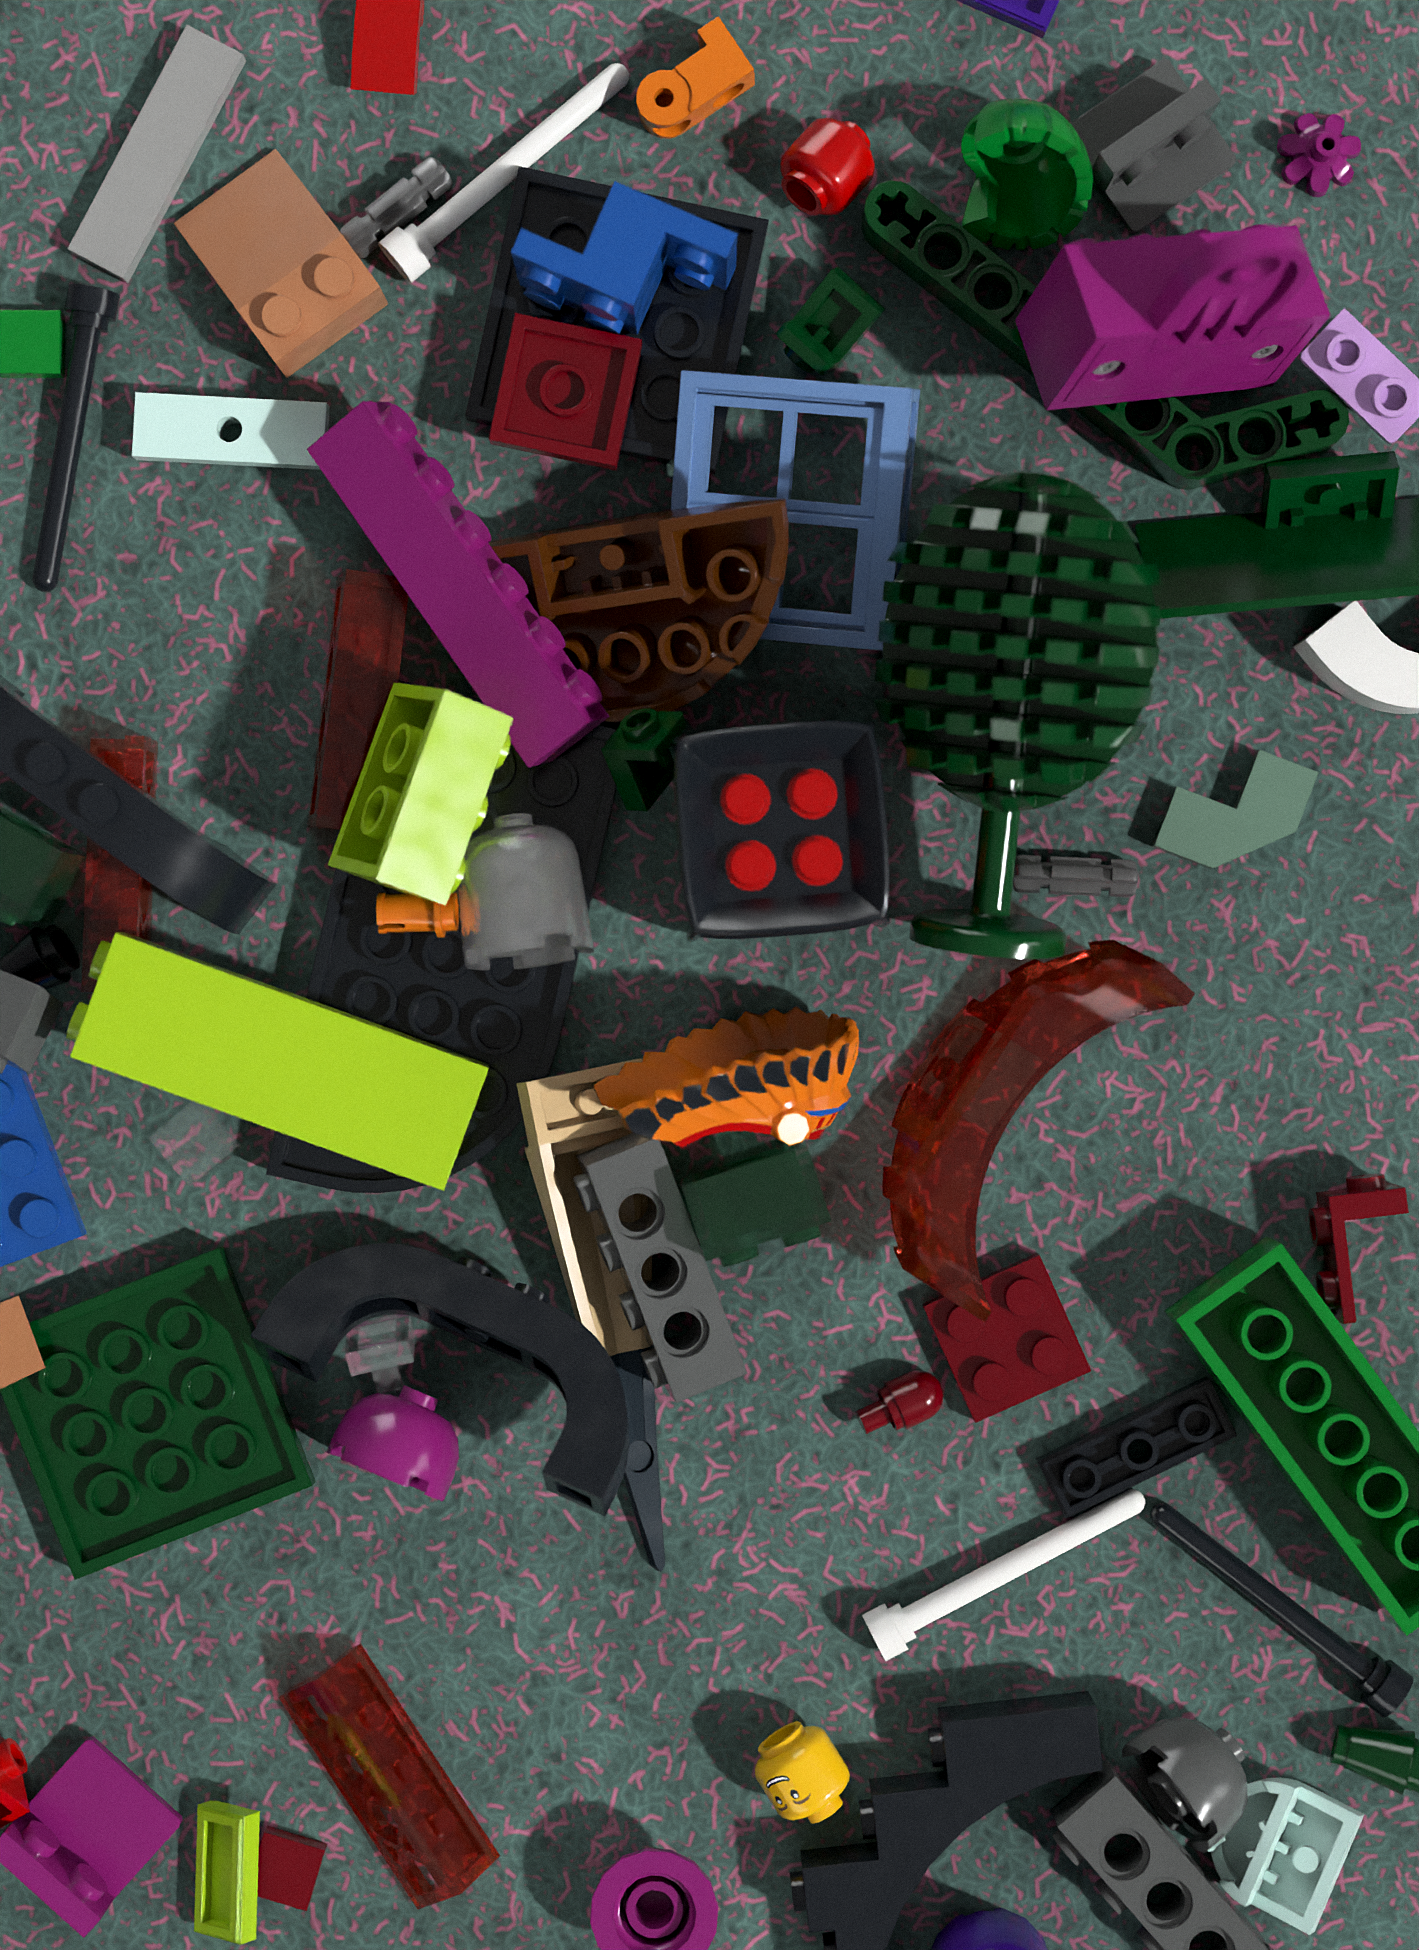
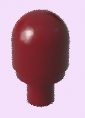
(903, 1402)

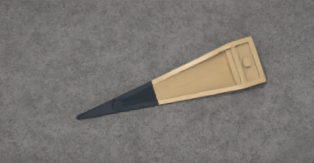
(562, 1122)

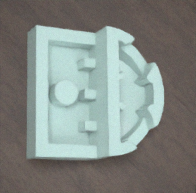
(1286, 1850)

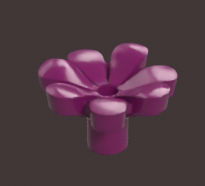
(1314, 161)

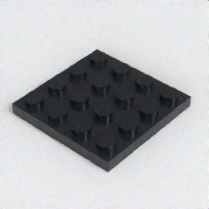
(681, 328)

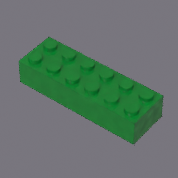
(1315, 1414)

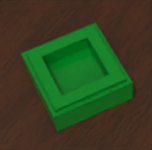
(32, 344)

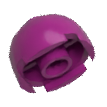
(400, 1441)

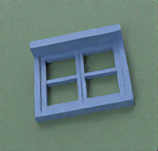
(884, 495)

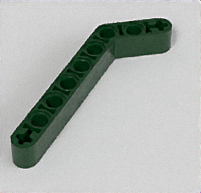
(1173, 420)

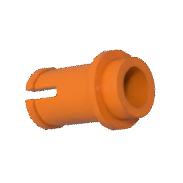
(416, 914)

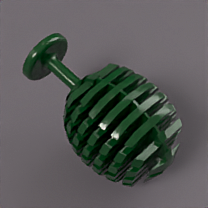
(1015, 673)

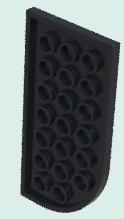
(429, 993)

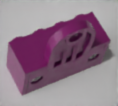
(1170, 315)

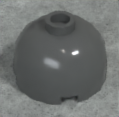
(1190, 1777)

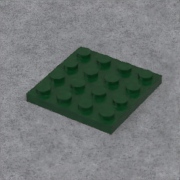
(153, 1415)

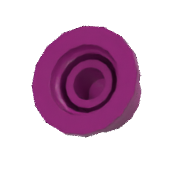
(654, 1903)

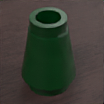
(1379, 1755)

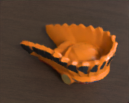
(747, 1074)

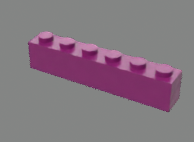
(458, 580)

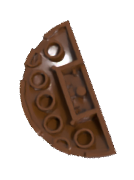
(657, 597)

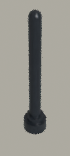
(90, 314)
(1380, 1683)

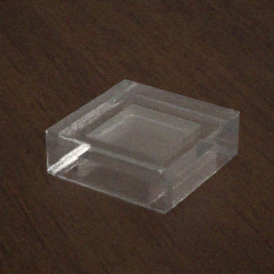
(194, 1141)

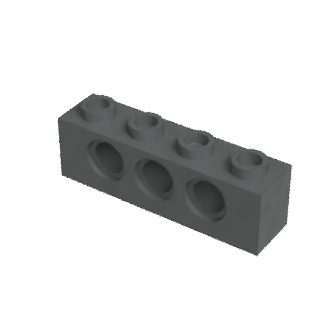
(708, 1350)
(1109, 1807)

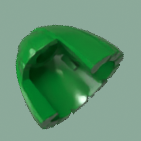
(1028, 174)

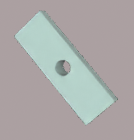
(193, 426)

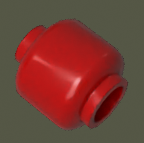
(827, 167)

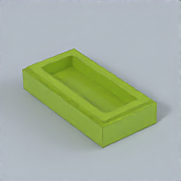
(226, 1871)

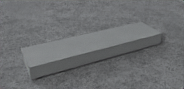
(157, 154)

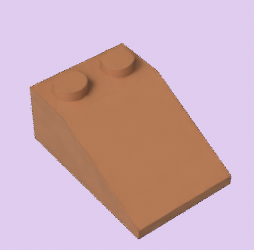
(282, 263)

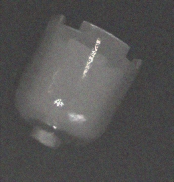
(522, 896)

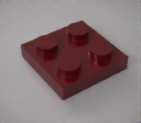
(565, 391)
(1018, 1350)

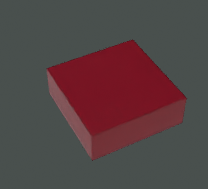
(288, 1867)

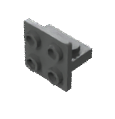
(1154, 144)

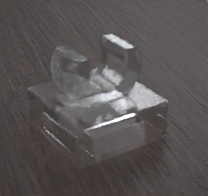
(381, 1348)

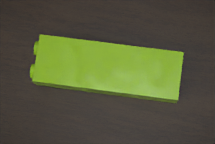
(276, 1059)

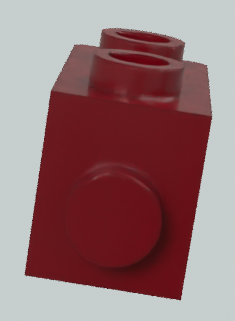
(1363, 1198)

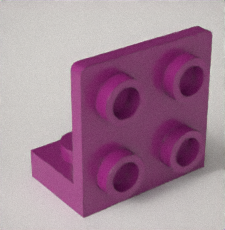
(87, 1835)

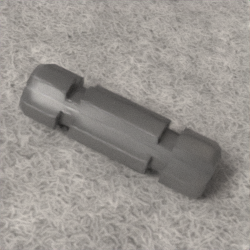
(397, 206)
(1075, 876)

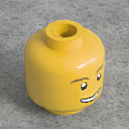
(802, 1772)

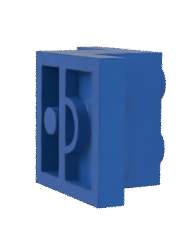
(625, 260)

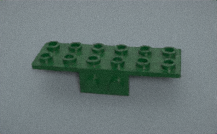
(1320, 539)

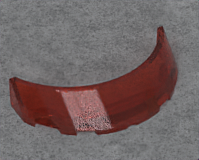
(977, 1081)

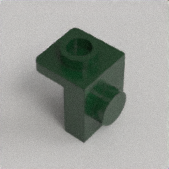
(829, 324)
(641, 755)

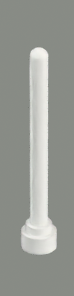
(415, 245)
(896, 1625)

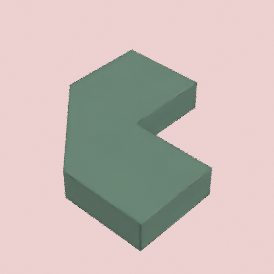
(1264, 812)

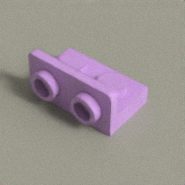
(1364, 376)

